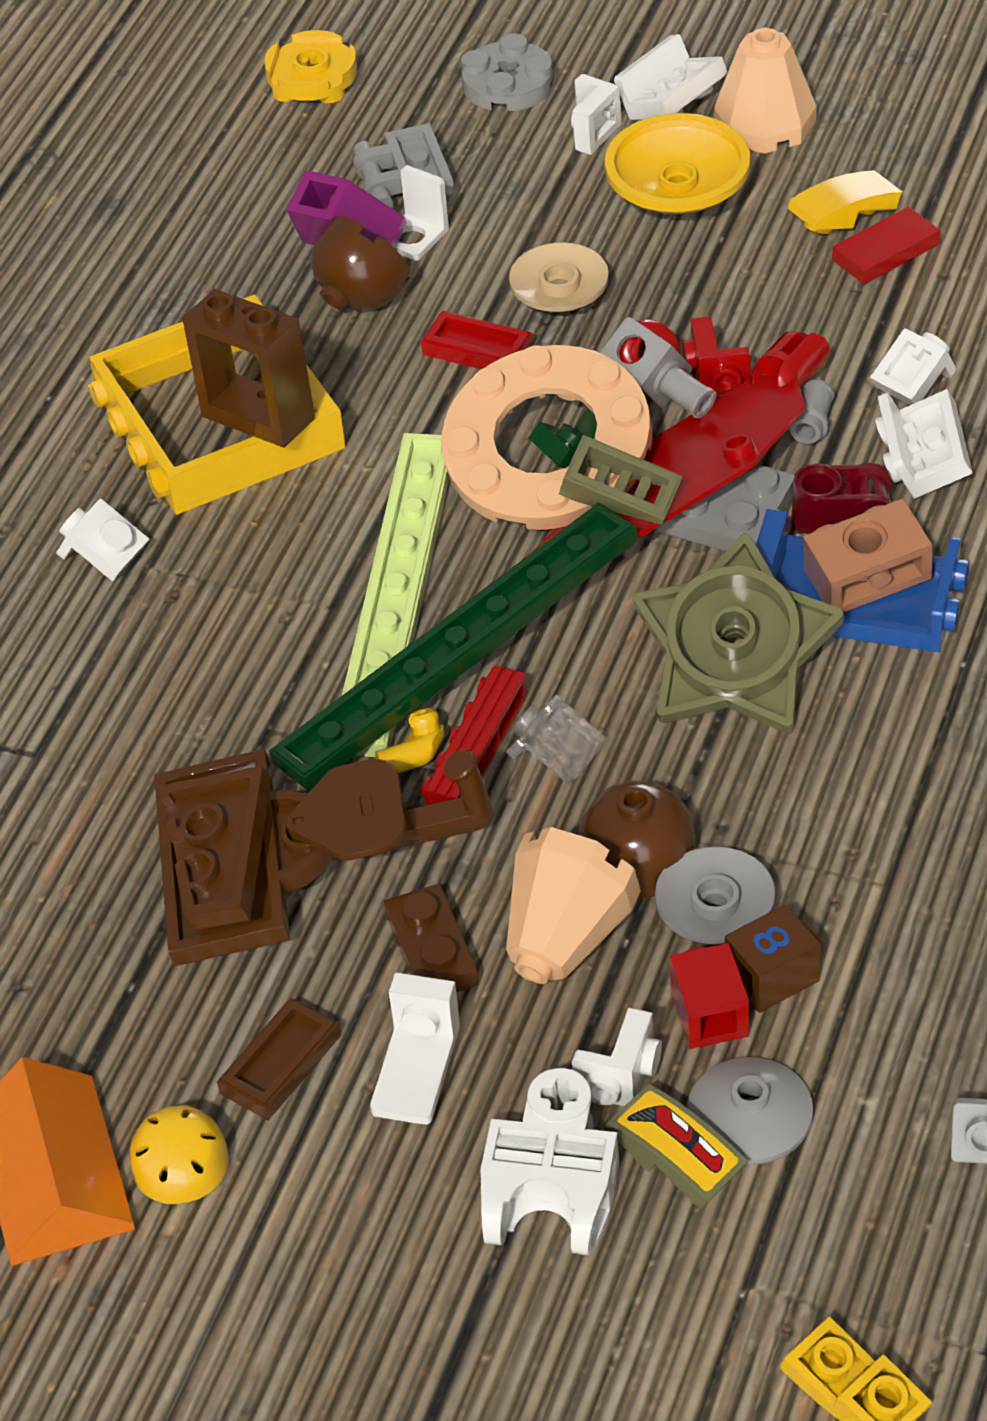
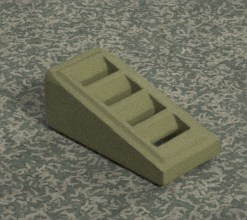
(612, 460)

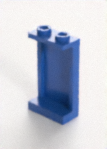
(903, 619)

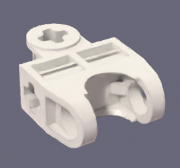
(550, 1163)

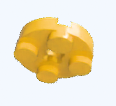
(293, 77)

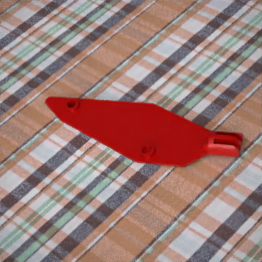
(736, 428)

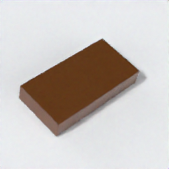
(279, 1058)

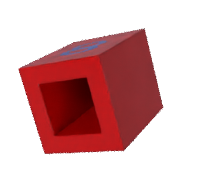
(709, 995)

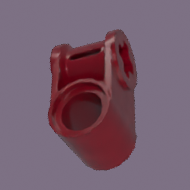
(836, 493)

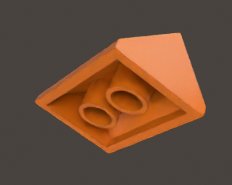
(55, 1164)

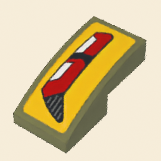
(678, 1142)

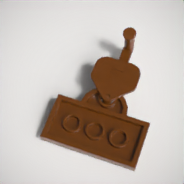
(343, 818)

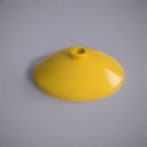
(677, 163)

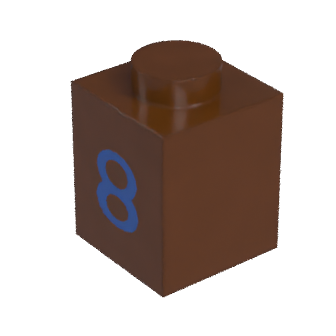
(776, 957)

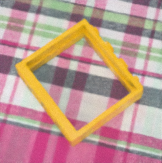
(217, 473)

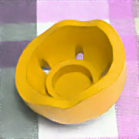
(176, 1147)

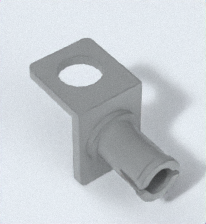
(661, 370)

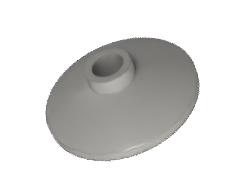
(712, 878)
(760, 1127)

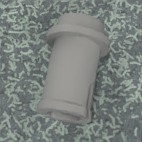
(813, 421)

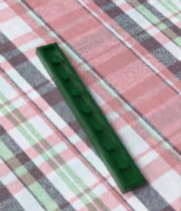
(452, 646)

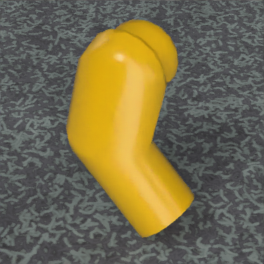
(420, 744)

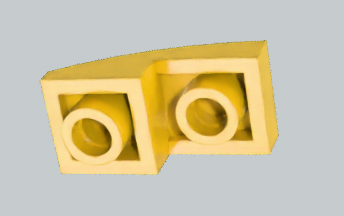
(840, 199)
(850, 1381)

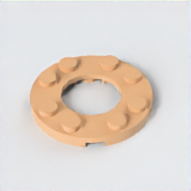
(476, 417)

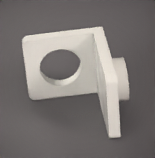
(424, 210)

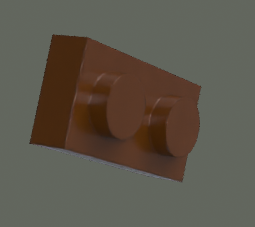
(430, 937)

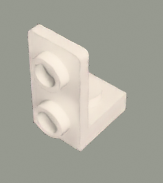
(419, 1048)

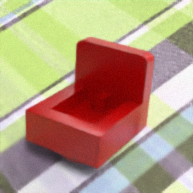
(713, 367)

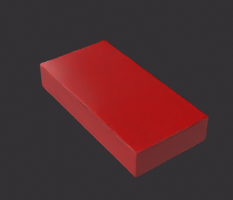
(886, 245)
(472, 340)

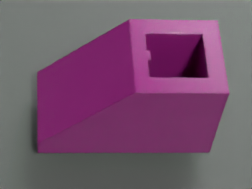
(325, 196)

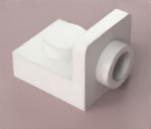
(595, 114)
(913, 366)

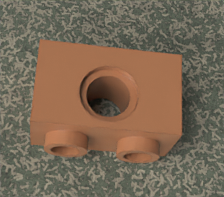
(868, 556)

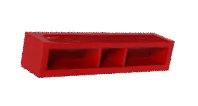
(482, 729)

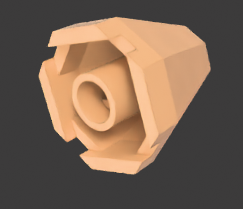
(766, 93)
(564, 902)

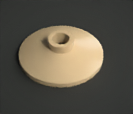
(558, 277)

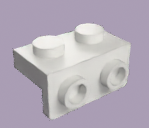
(667, 80)
(923, 442)

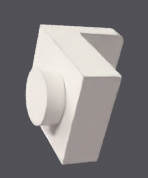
(102, 538)
(620, 1076)

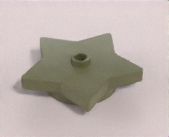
(727, 602)

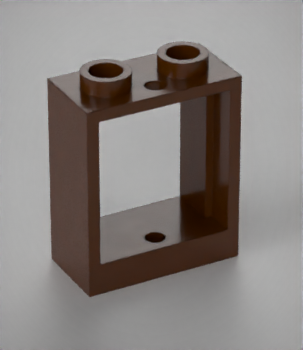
(266, 410)

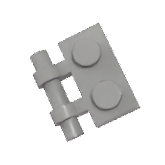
(402, 147)

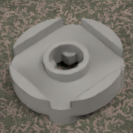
(490, 69)

